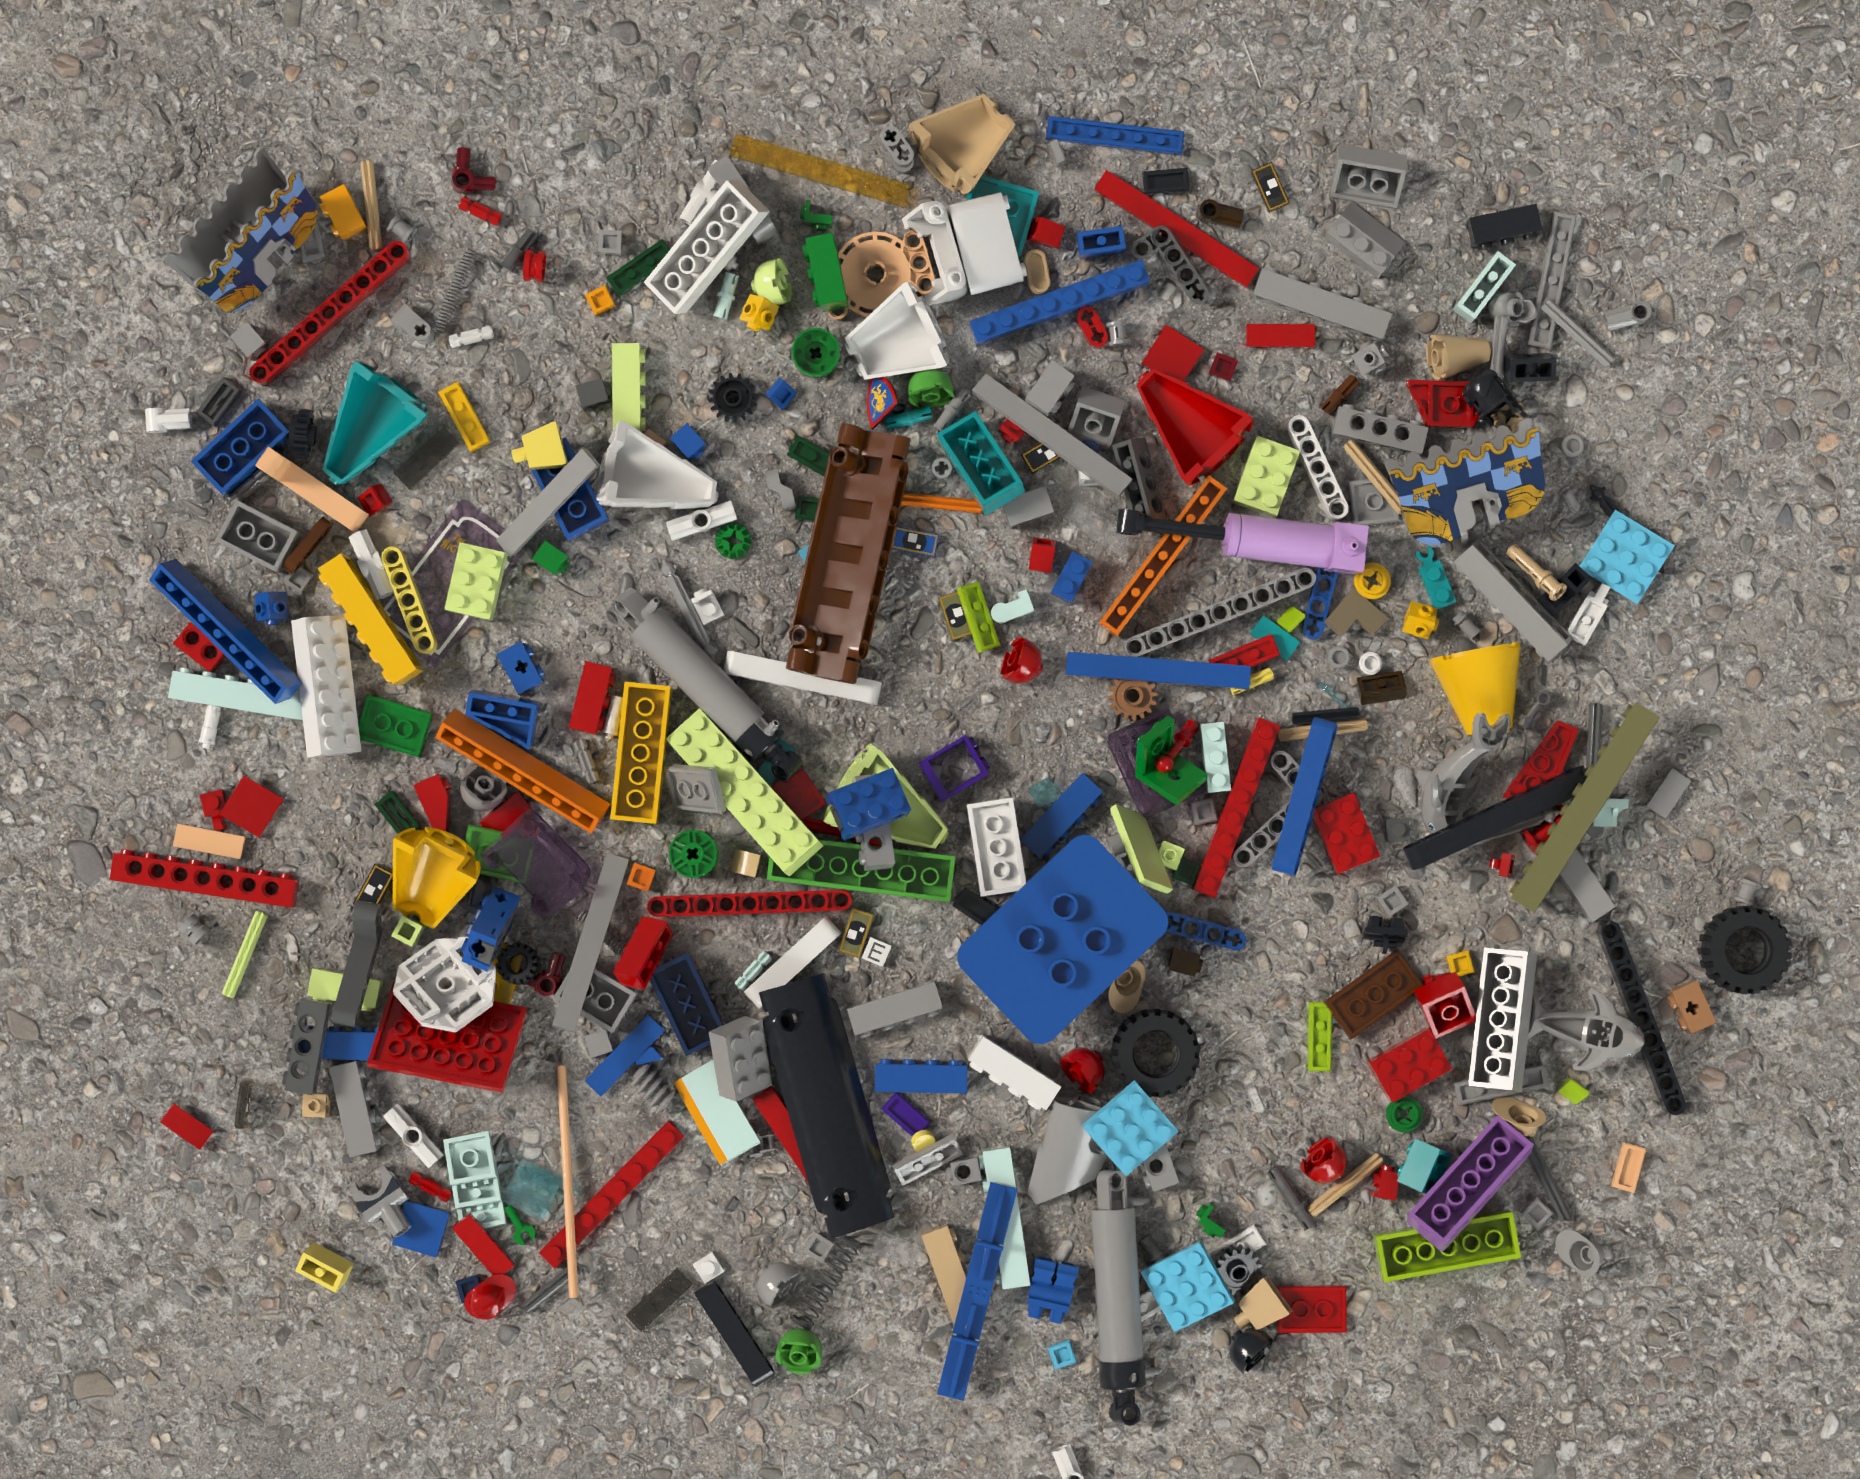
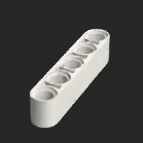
(1317, 456)
(794, 959)

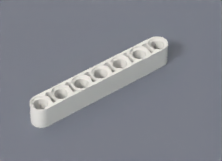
(776, 673)

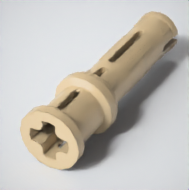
(1543, 578)

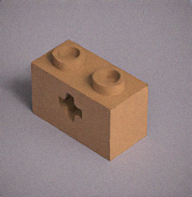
(1701, 1013)

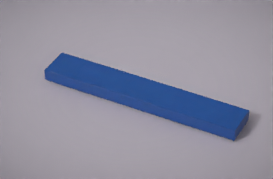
(1115, 135)

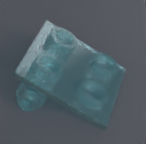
(532, 1190)

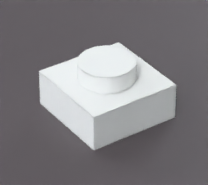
(708, 1267)

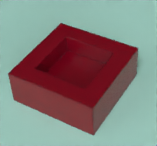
(1223, 367)

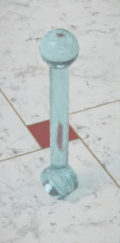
(1332, 695)

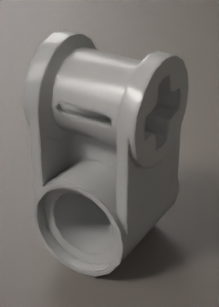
(410, 322)

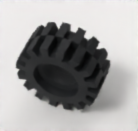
(505, 960)

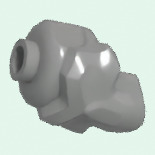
(1513, 306)

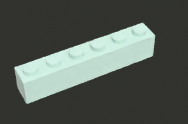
(229, 694)
(1013, 1260)

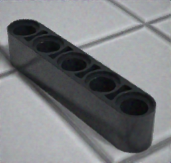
(734, 1333)

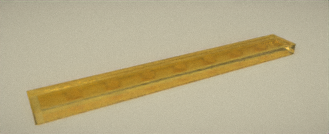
(819, 170)

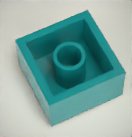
(1423, 1166)

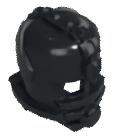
(1491, 396)

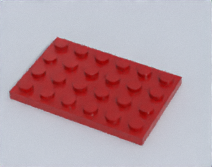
(471, 1057)

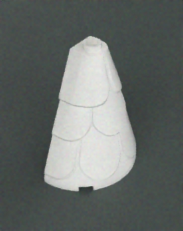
(649, 475)

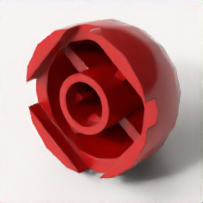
(1022, 663)
(1084, 1067)
(1325, 1161)

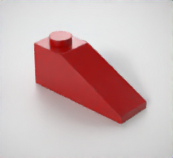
(435, 800)

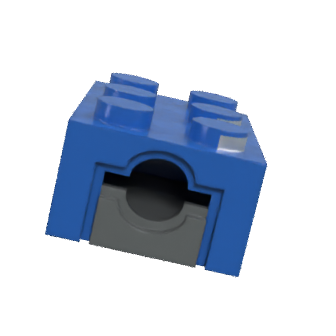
(868, 804)
(490, 928)

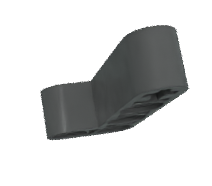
(1175, 266)

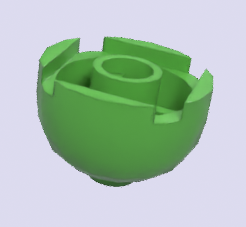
(930, 388)
(799, 1351)

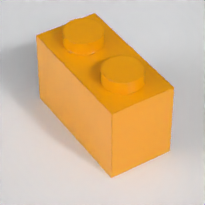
(343, 213)

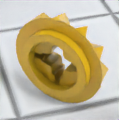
(1382, 577)

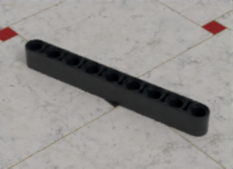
(1494, 818)
(1649, 1024)

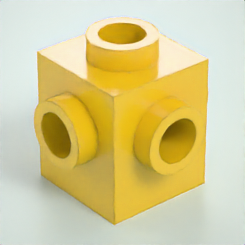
(759, 313)
(1420, 620)

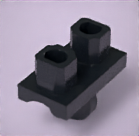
(1385, 936)

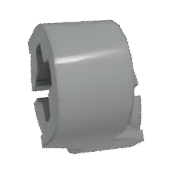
(774, 485)

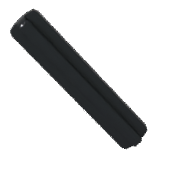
(1331, 714)

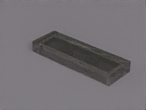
(426, 458)
(659, 1299)

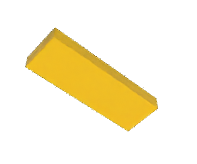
(464, 417)

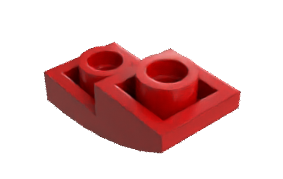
(504, 815)
(186, 1126)

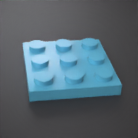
(1626, 556)
(1130, 1128)
(1187, 1286)

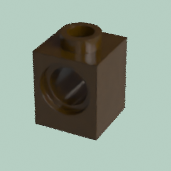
(1184, 962)

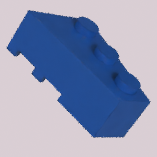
(506, 714)

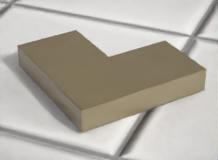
(1355, 609)

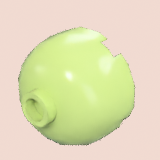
(771, 281)

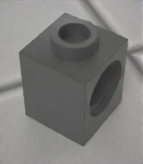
(593, 393)

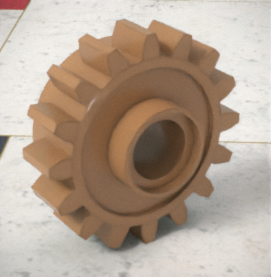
(1128, 708)

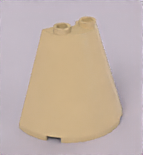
(961, 141)

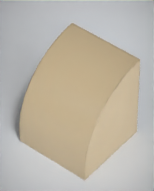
(745, 863)

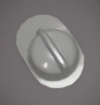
(1579, 1252)

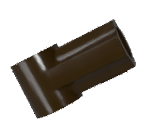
(1223, 214)

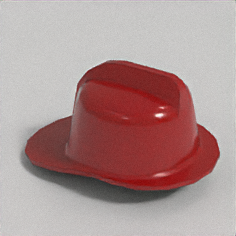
(490, 1297)

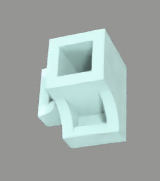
(1608, 815)

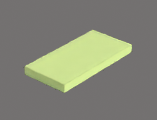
(1141, 849)

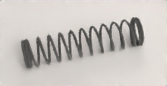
(852, 1244)

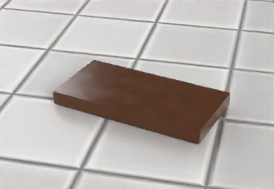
(1373, 994)

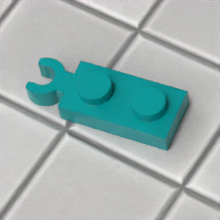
(1435, 580)

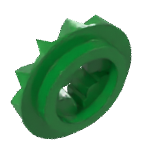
(738, 550)
(1415, 1114)

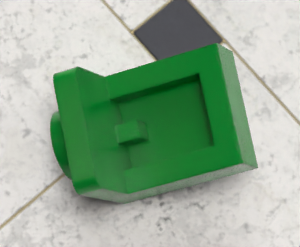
(818, 221)
(1210, 1227)

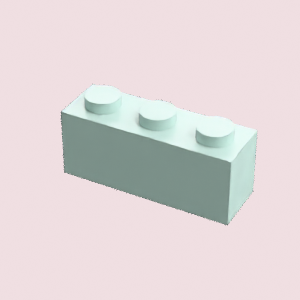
(1484, 287)
(1215, 757)

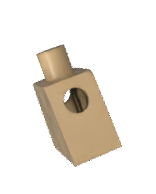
(1262, 1305)

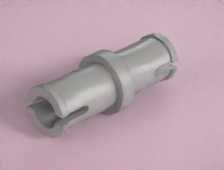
(952, 410)

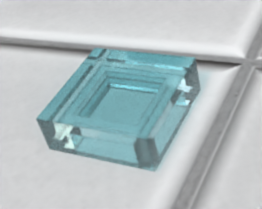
(1043, 793)

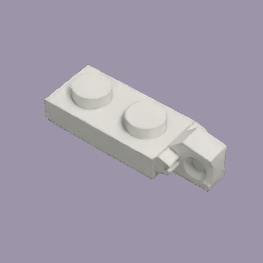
(1589, 615)

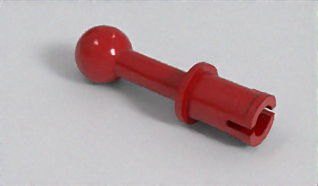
(1182, 739)

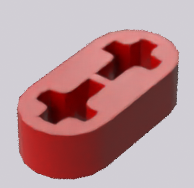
(1096, 324)

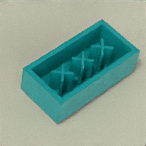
(980, 463)

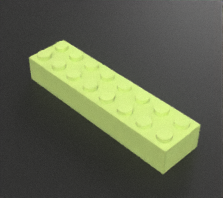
(746, 793)

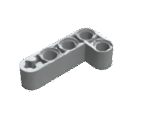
(725, 170)

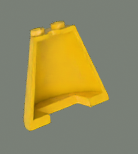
(1480, 682)
(431, 873)

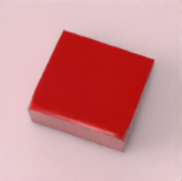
(374, 499)

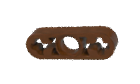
(307, 545)

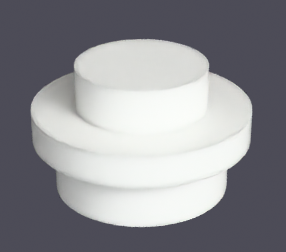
(1370, 663)

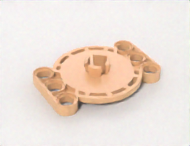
(894, 262)

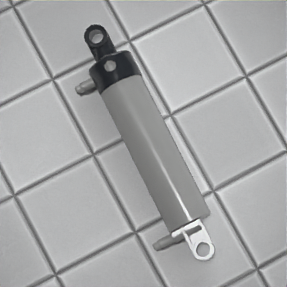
(706, 683)
(1118, 1296)

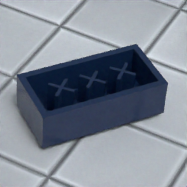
(686, 1002)

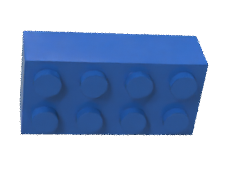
(237, 449)
(581, 511)

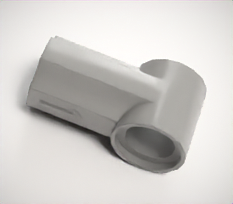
(1625, 316)

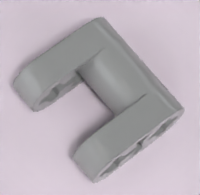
(892, 149)

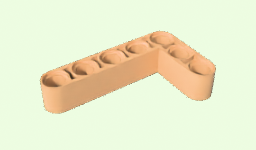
(311, 489)

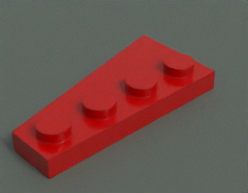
(1546, 760)

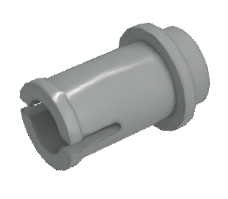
(1466, 624)

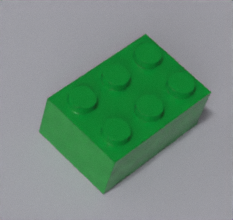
(825, 272)

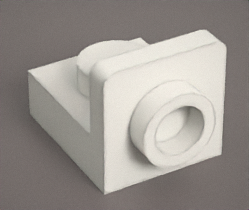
(707, 606)

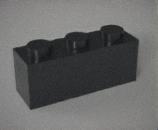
(1504, 227)

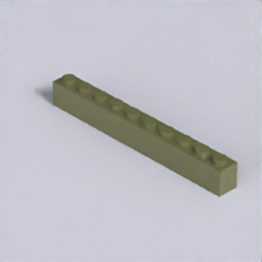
(1585, 806)

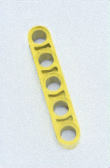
(404, 590)

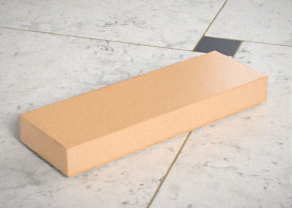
(209, 841)

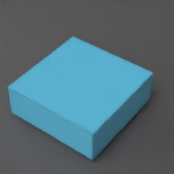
(1062, 1354)

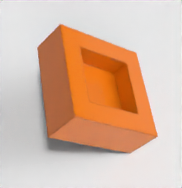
(641, 877)

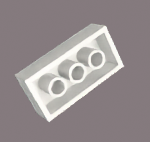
(1014, 1072)

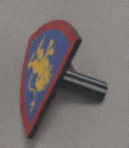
(881, 400)

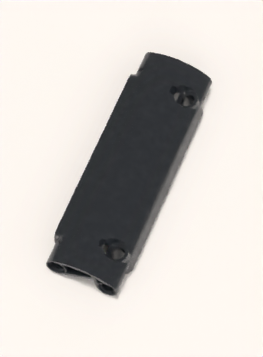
(826, 1105)

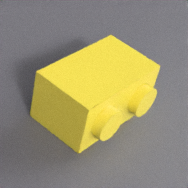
(324, 1267)

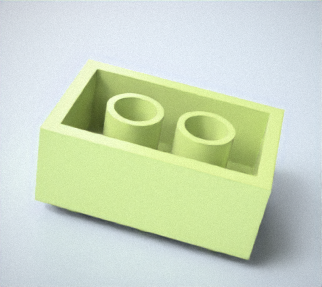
(1265, 476)
(476, 581)

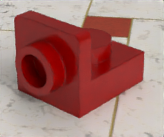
(1011, 432)

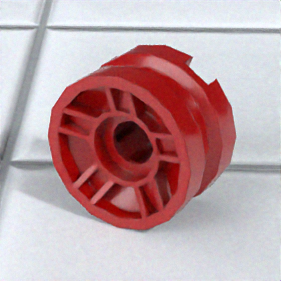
(534, 265)

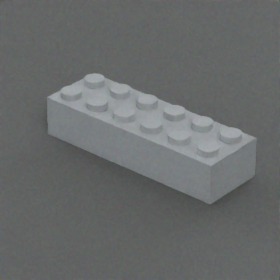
(1502, 1019)

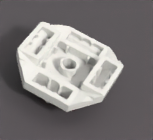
(440, 965)

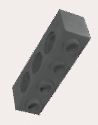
(1143, 491)
(320, 1012)

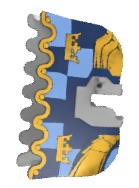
(232, 245)
(1498, 472)

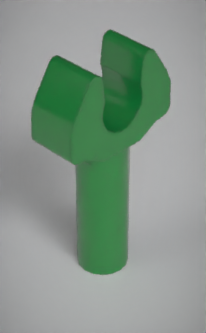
(520, 1226)

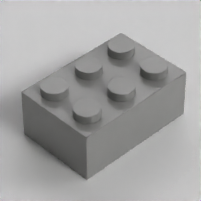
(258, 536)
(605, 1000)
(740, 1058)

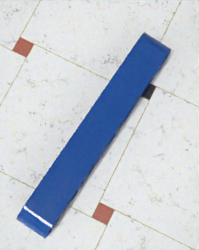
(1304, 796)

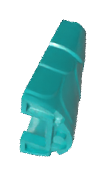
(369, 421)

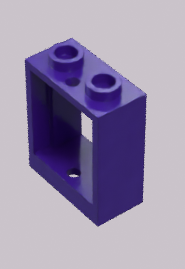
(971, 746)

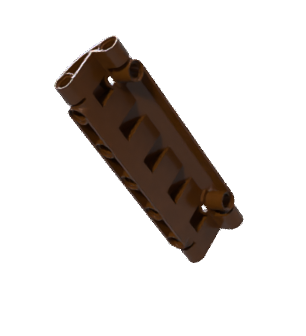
(848, 554)

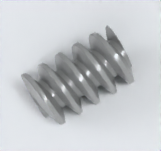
(652, 1087)

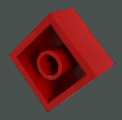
(1445, 1005)

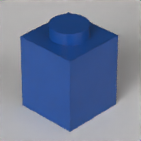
(689, 442)

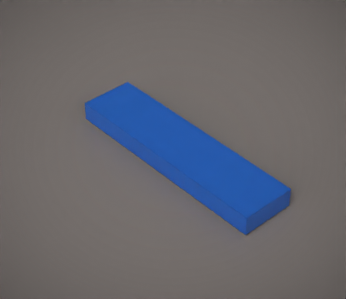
(624, 1055)

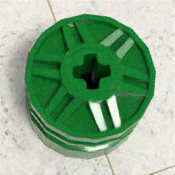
(813, 339)
(707, 852)

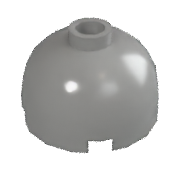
(482, 789)
(776, 1282)

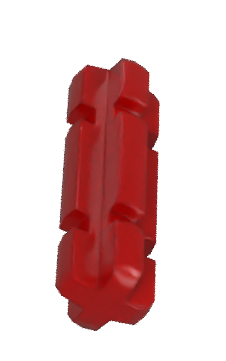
(480, 211)
(430, 1186)

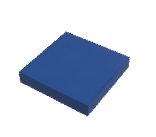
(426, 1230)

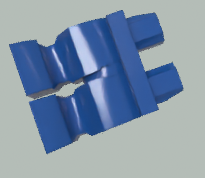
(1048, 1295)

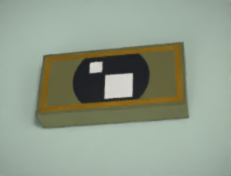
(954, 616)
(856, 932)

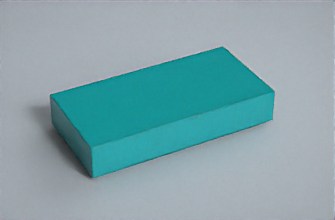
(1284, 641)

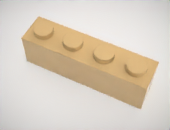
(946, 1264)

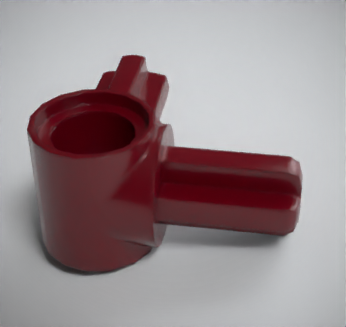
(463, 169)
(552, 973)

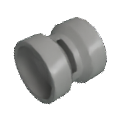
(194, 929)

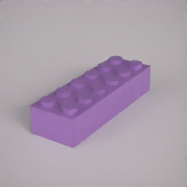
(1469, 1183)

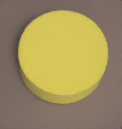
(922, 1139)

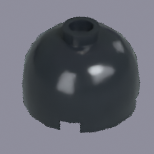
(1249, 1348)

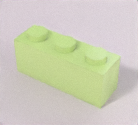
(326, 983)

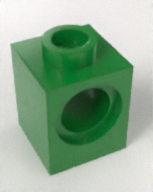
(551, 559)

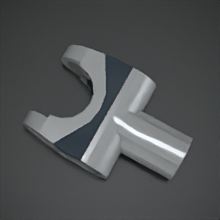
(384, 1203)

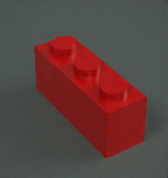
(592, 698)
(643, 952)

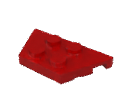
(1442, 403)

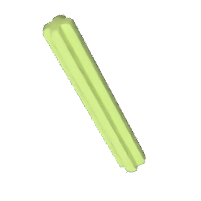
(244, 954)

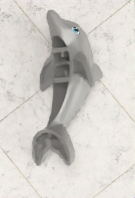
(1450, 782)
(1597, 1032)

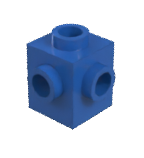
(271, 607)

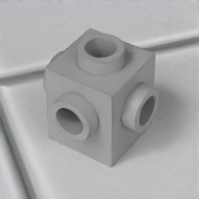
(1372, 357)

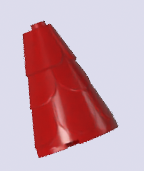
(1192, 424)

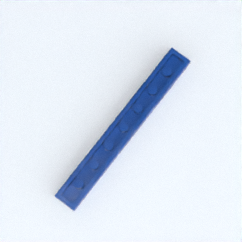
(1158, 670)

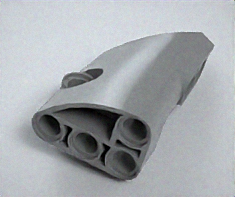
(1067, 1152)

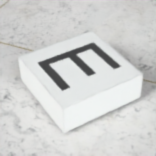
(876, 951)

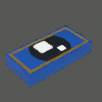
(915, 541)

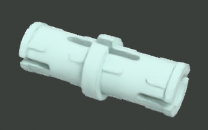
(726, 296)

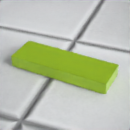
(978, 617)
(1319, 1037)

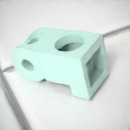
(1007, 612)

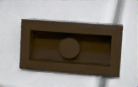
(1381, 687)

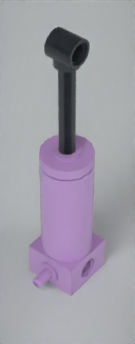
(1331, 547)

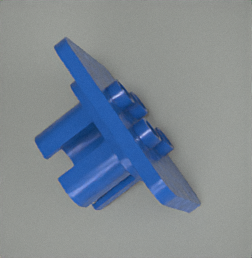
(1062, 939)

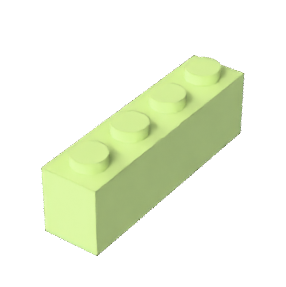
(627, 384)

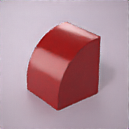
(1045, 232)
(1042, 554)

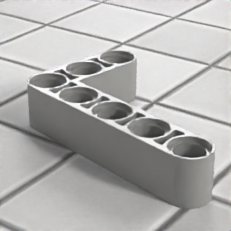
(1265, 829)

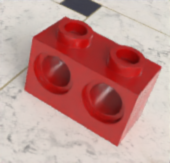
(199, 651)

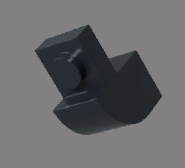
(1575, 579)

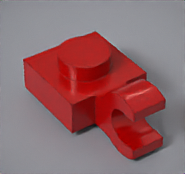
(212, 804)

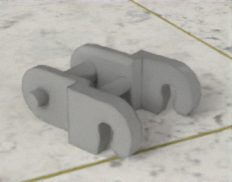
(770, 1141)

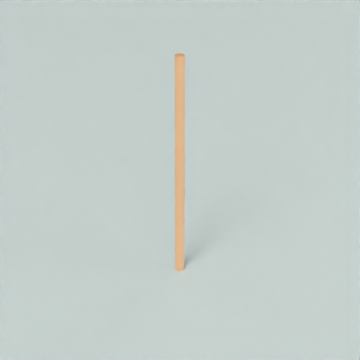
(567, 1181)

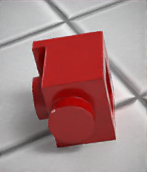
(1385, 1183)

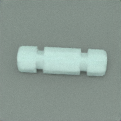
(753, 970)

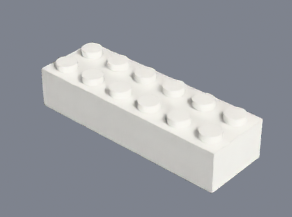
(706, 246)
(326, 686)

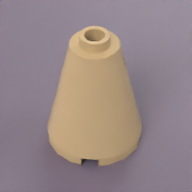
(1455, 354)

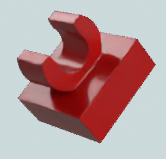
(1505, 865)

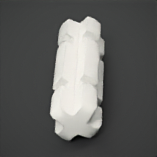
(471, 336)

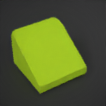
(1290, 619)
(1573, 1091)

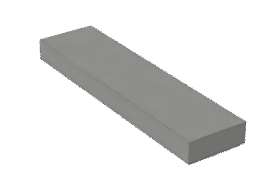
(1533, 1079)

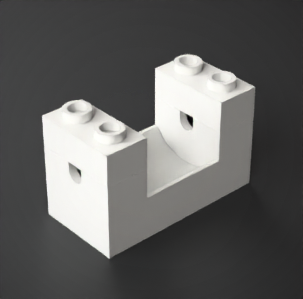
(996, 846)

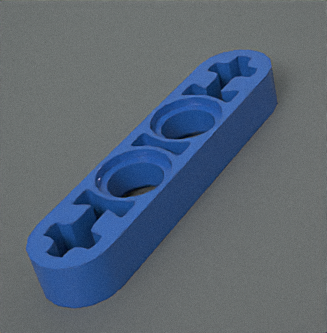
(1325, 598)
(1203, 927)

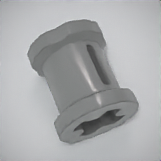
(401, 229)
(1113, 327)
(1747, 892)

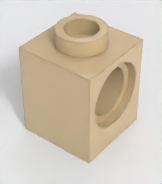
(316, 1105)

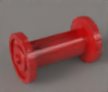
(1535, 838)

